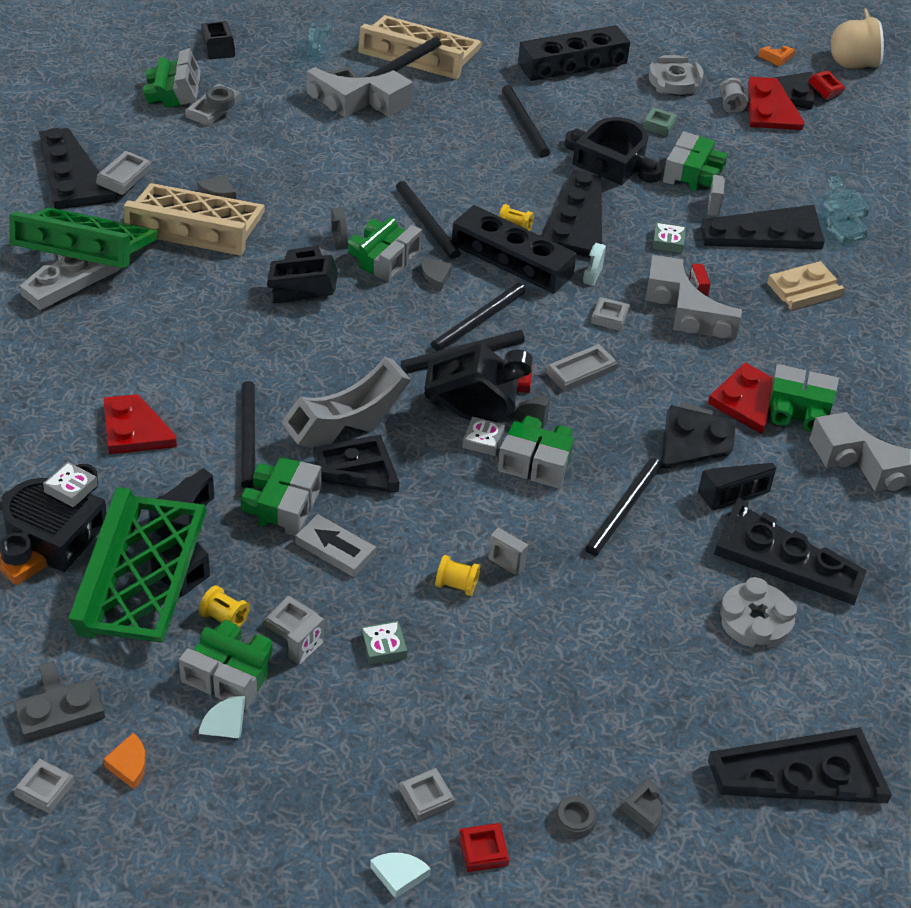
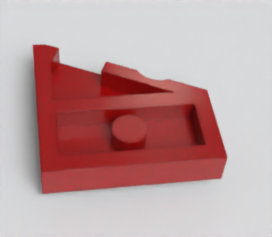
(771, 105)
(745, 397)
(134, 426)

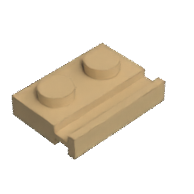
(805, 285)

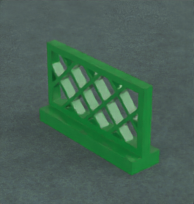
(79, 236)
(107, 566)

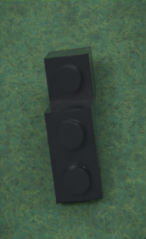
(197, 490)

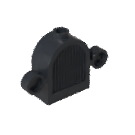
(613, 150)
(477, 382)
(48, 525)

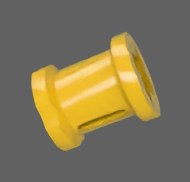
(517, 217)
(457, 575)
(222, 607)

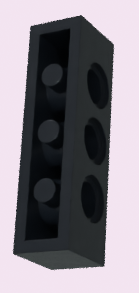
(573, 52)
(513, 249)

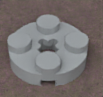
(675, 75)
(757, 595)

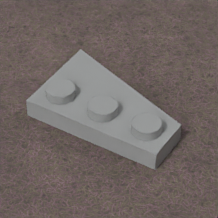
(62, 279)

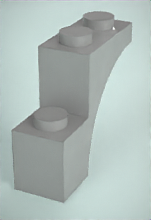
(347, 95)
(693, 309)
(361, 406)
(843, 442)

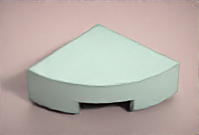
(596, 264)
(224, 718)
(399, 871)

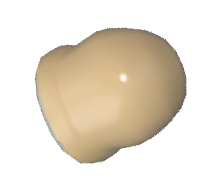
(858, 43)

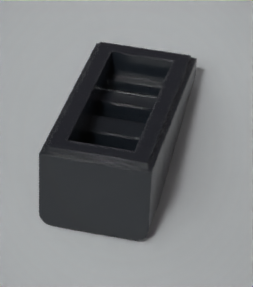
(218, 40)
(304, 274)
(725, 484)

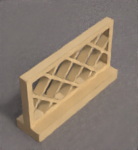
(402, 36)
(197, 229)

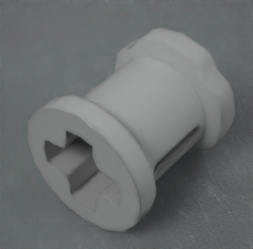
(733, 97)

